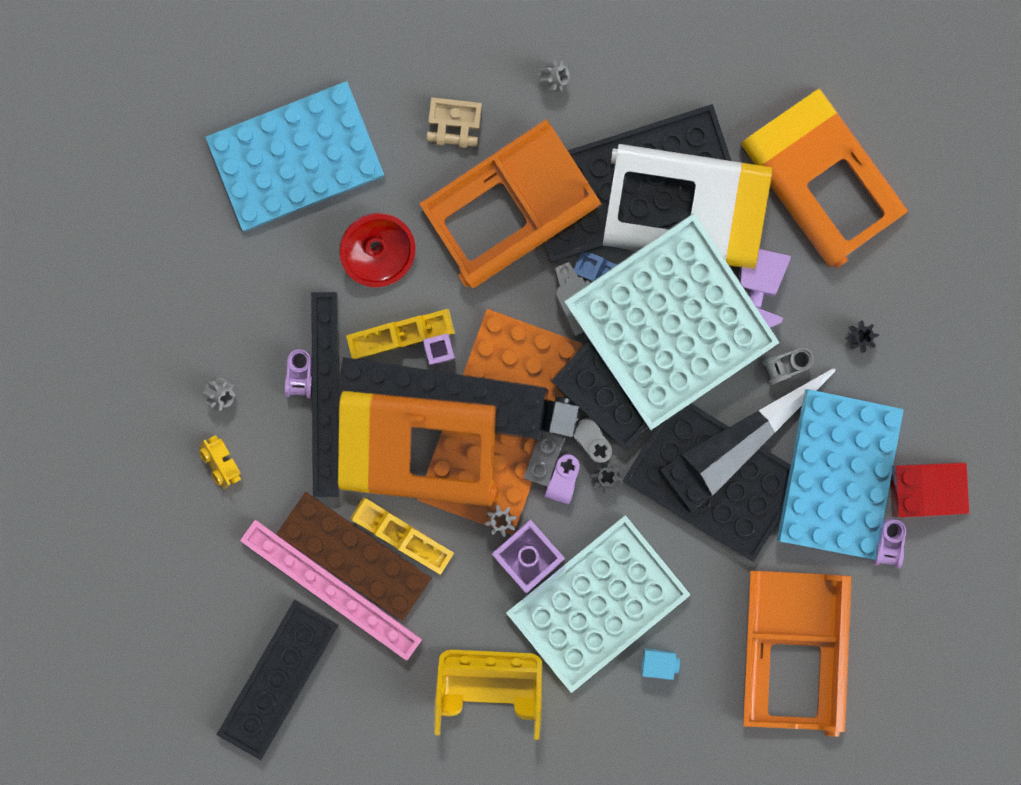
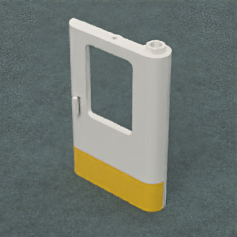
(726, 201)

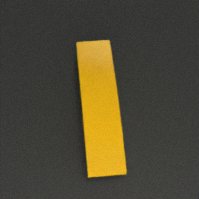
(399, 334)
(402, 535)

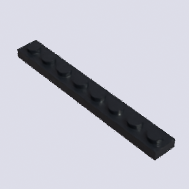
(324, 390)

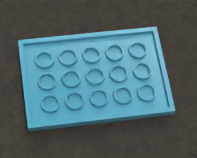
(295, 156)
(840, 474)

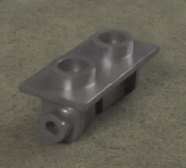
(544, 458)

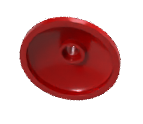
(386, 261)

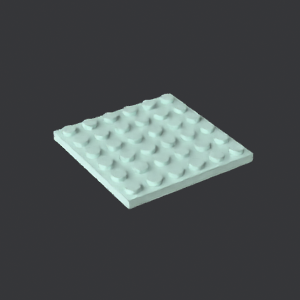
(671, 321)

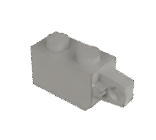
(569, 285)

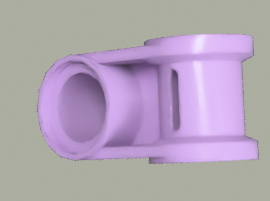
(299, 376)
(562, 483)
(891, 545)

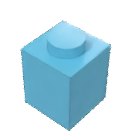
(659, 664)

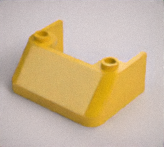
(489, 679)

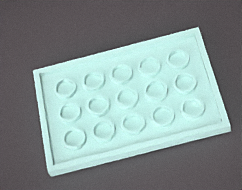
(598, 603)

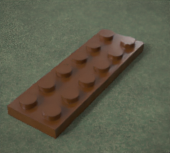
(354, 555)

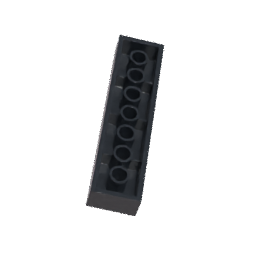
(518, 406)

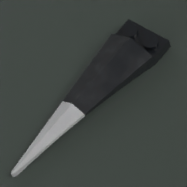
(712, 463)

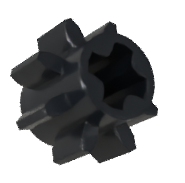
(855, 336)

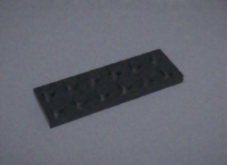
(277, 679)

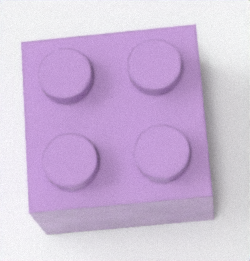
(528, 556)

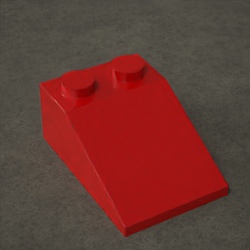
(929, 490)

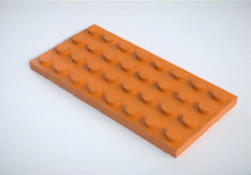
(509, 353)

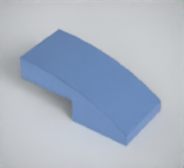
(592, 266)

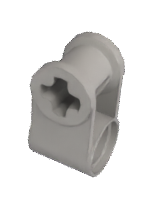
(785, 365)
(588, 436)

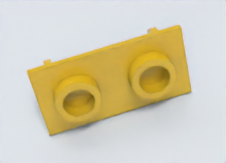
(222, 471)

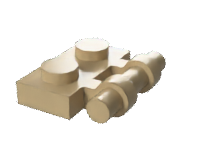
(454, 114)

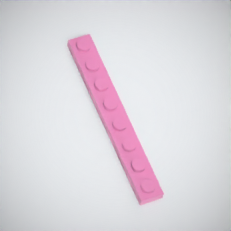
(331, 589)

